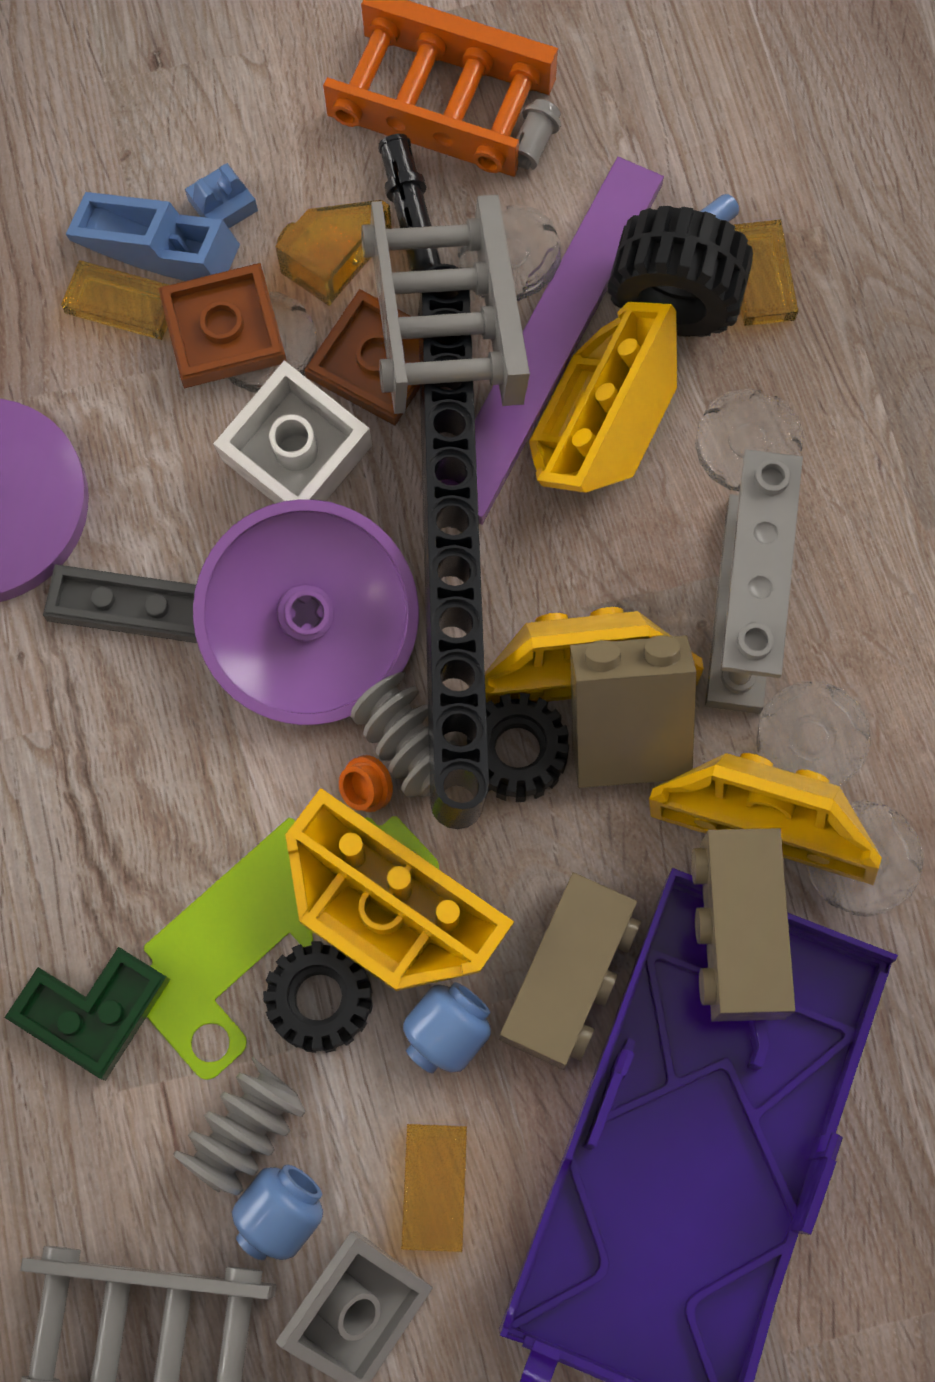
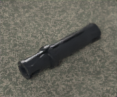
(406, 191)

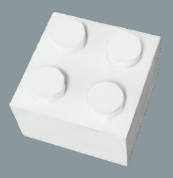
(293, 439)

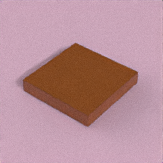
(222, 325)
(351, 356)

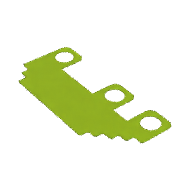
(226, 936)

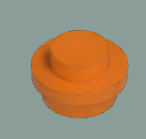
(366, 784)

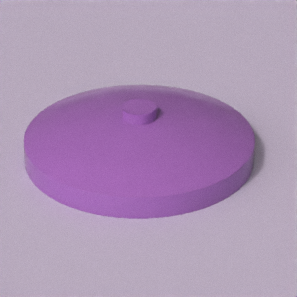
(40, 498)
(304, 610)

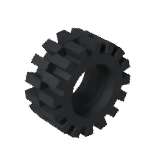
(551, 737)
(283, 989)

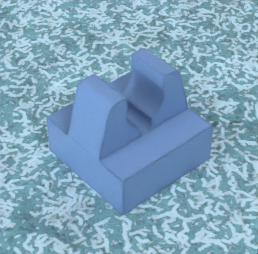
(222, 197)

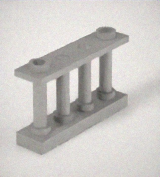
(488, 277)
(754, 582)
(63, 1262)

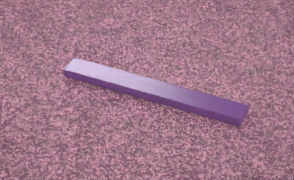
(559, 323)

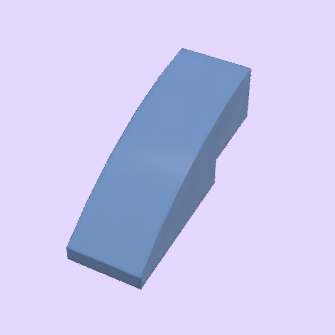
(153, 236)

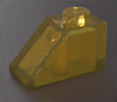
(326, 247)

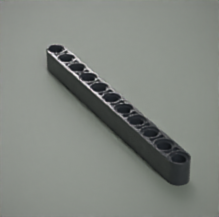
(456, 557)

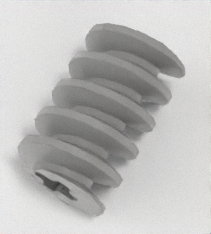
(398, 731)
(241, 1130)

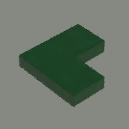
(95, 1026)

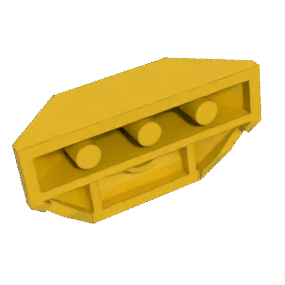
(609, 401)
(539, 654)
(752, 794)
(385, 901)

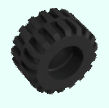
(684, 262)

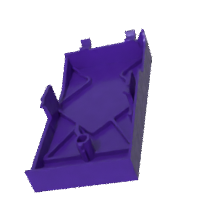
(693, 1162)

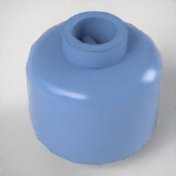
(447, 1028)
(277, 1213)

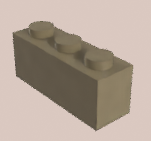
(744, 925)
(571, 972)

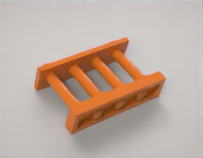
(456, 41)

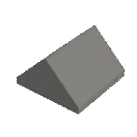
(354, 1312)

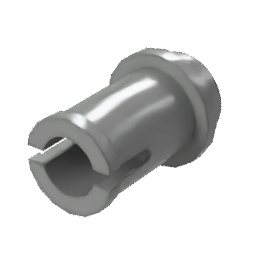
(539, 123)

